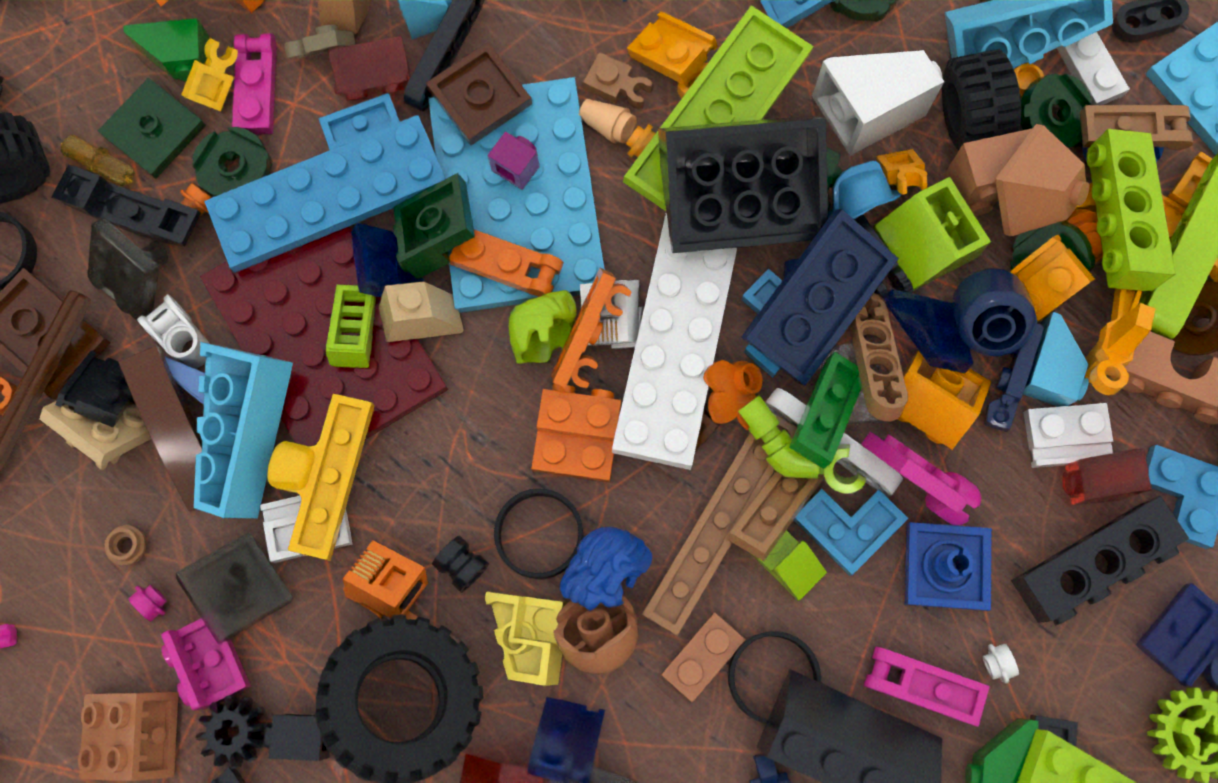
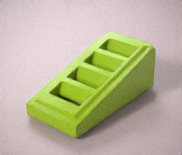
(348, 349)

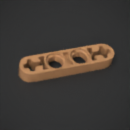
(883, 354)

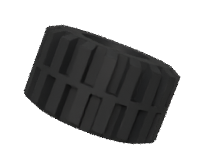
(980, 97)
(21, 158)

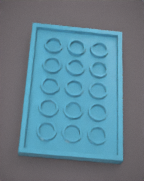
(552, 211)

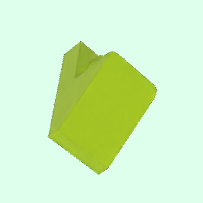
(793, 566)

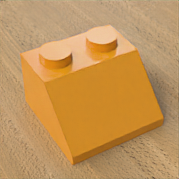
(942, 400)

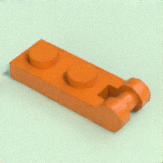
(506, 263)

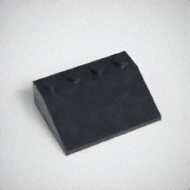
(744, 182)

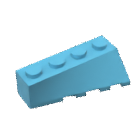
(1024, 27)
(237, 429)

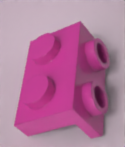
(204, 668)

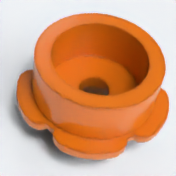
(195, 198)

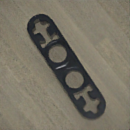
(441, 50)

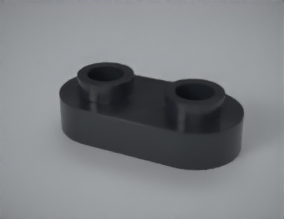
(1147, 19)

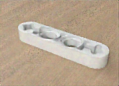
(860, 460)

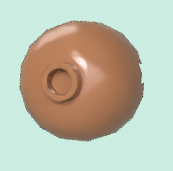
(597, 638)

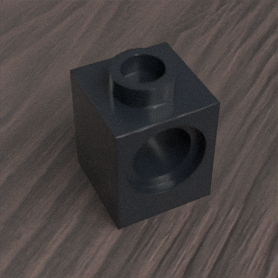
(295, 738)

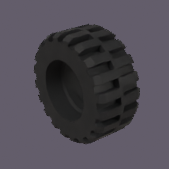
(457, 710)

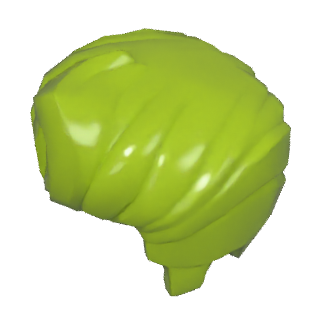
(541, 326)

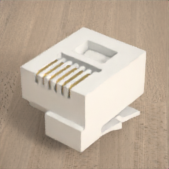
(621, 330)

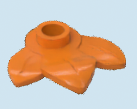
(732, 389)

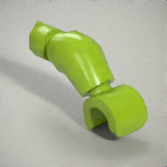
(785, 460)

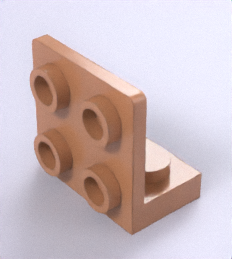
(128, 736)

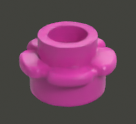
(148, 602)

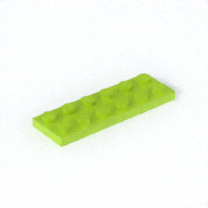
(733, 87)

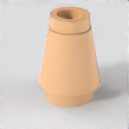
(609, 120)

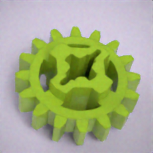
(1189, 748)

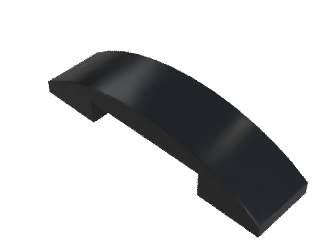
(125, 208)

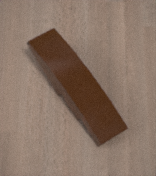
(165, 417)

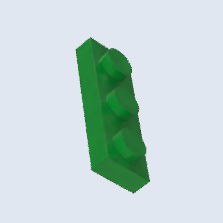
(828, 411)

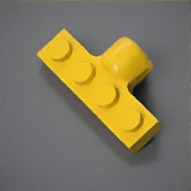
(322, 475)

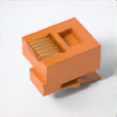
(385, 582)

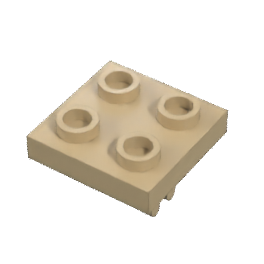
(94, 438)

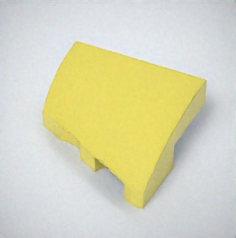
(527, 637)

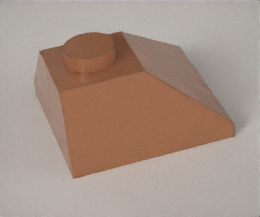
(1040, 183)

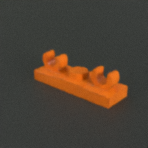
(587, 329)

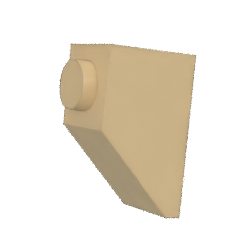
(418, 312)

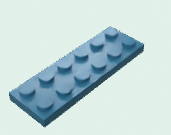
(324, 193)

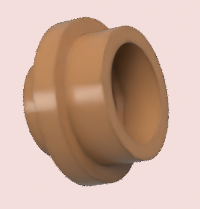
(114, 544)

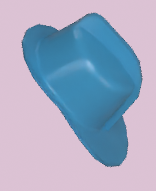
(862, 189)

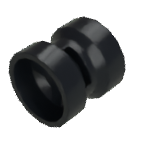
(460, 564)

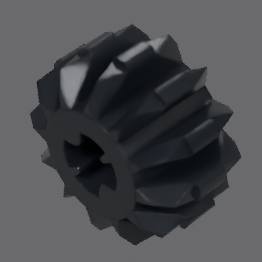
(227, 716)

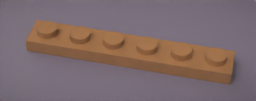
(710, 536)

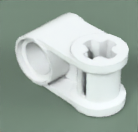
(172, 330)

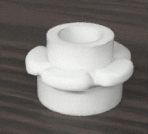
(1000, 663)

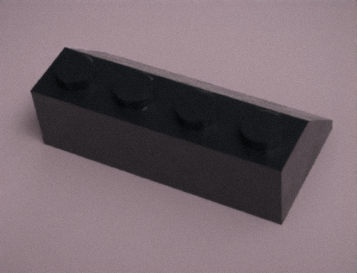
(845, 738)

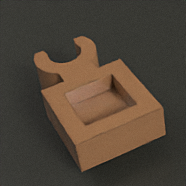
(613, 78)

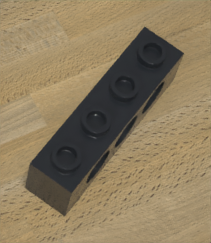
(1149, 521)

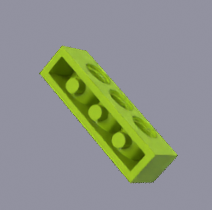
(1130, 211)

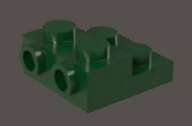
(432, 226)

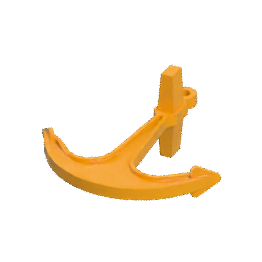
(1128, 323)

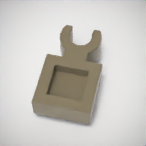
(326, 38)

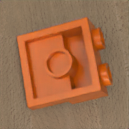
(576, 433)

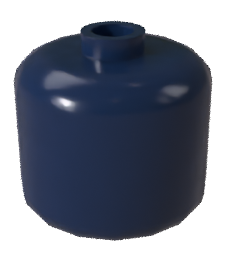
(993, 312)

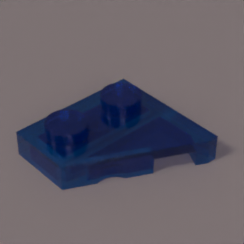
(931, 329)

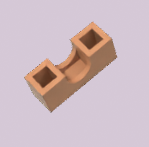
(1154, 375)

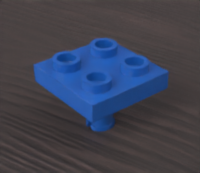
(948, 566)

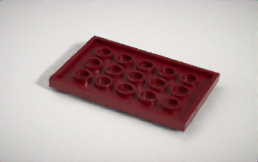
(286, 313)

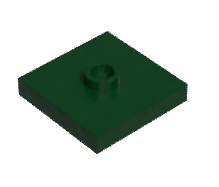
(151, 128)

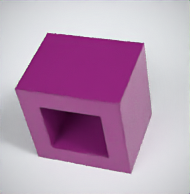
(514, 159)

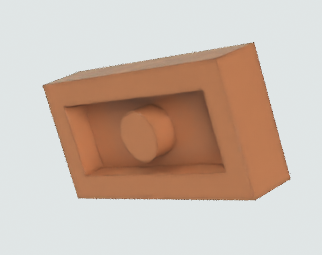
(703, 657)

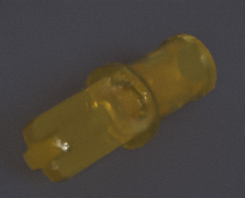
(97, 160)

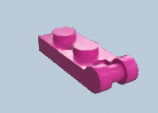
(254, 83)
(928, 687)

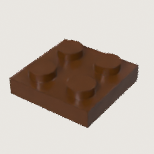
(479, 93)

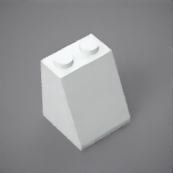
(875, 94)

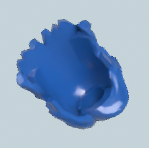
(602, 564)

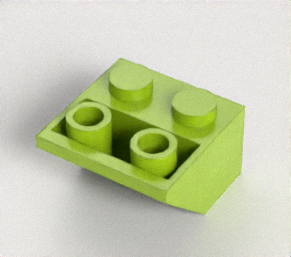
(932, 233)

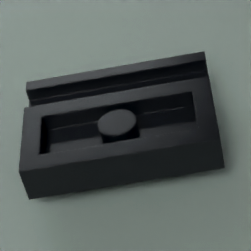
(97, 390)

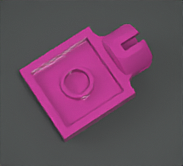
(946, 492)

